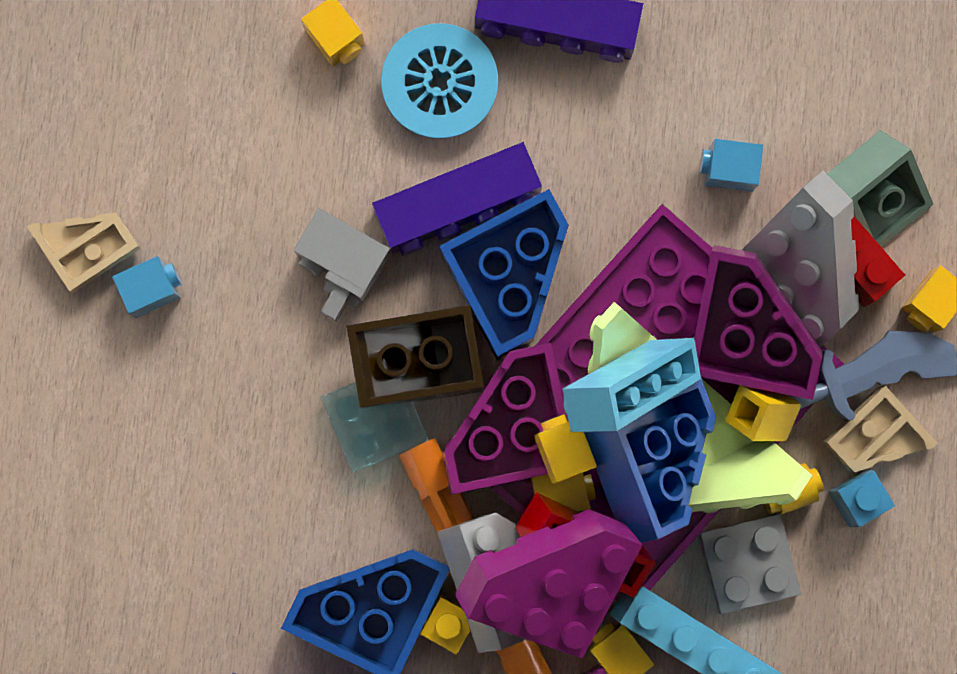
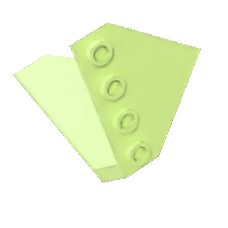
(735, 467)

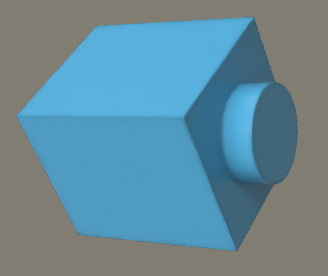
(732, 165)
(148, 286)
(861, 498)

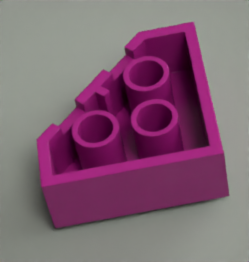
(751, 331)
(498, 434)
(552, 582)

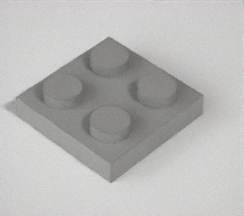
(749, 563)

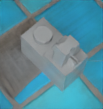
(347, 258)

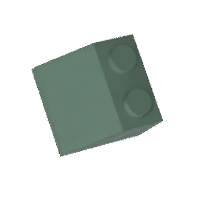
(883, 186)

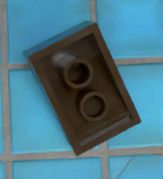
(415, 357)

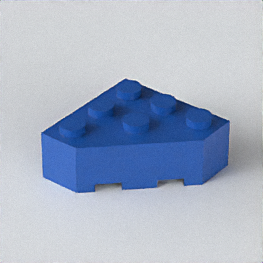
(508, 270)
(655, 463)
(370, 611)

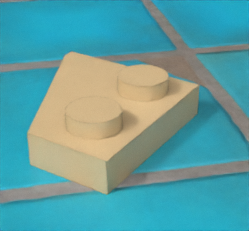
(84, 247)
(878, 433)

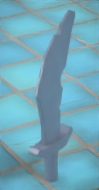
(884, 364)

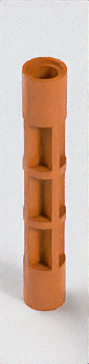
(428, 475)

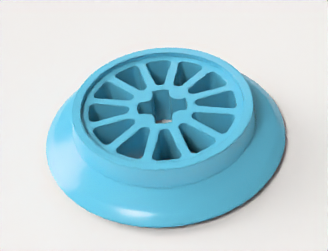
(427, 40)

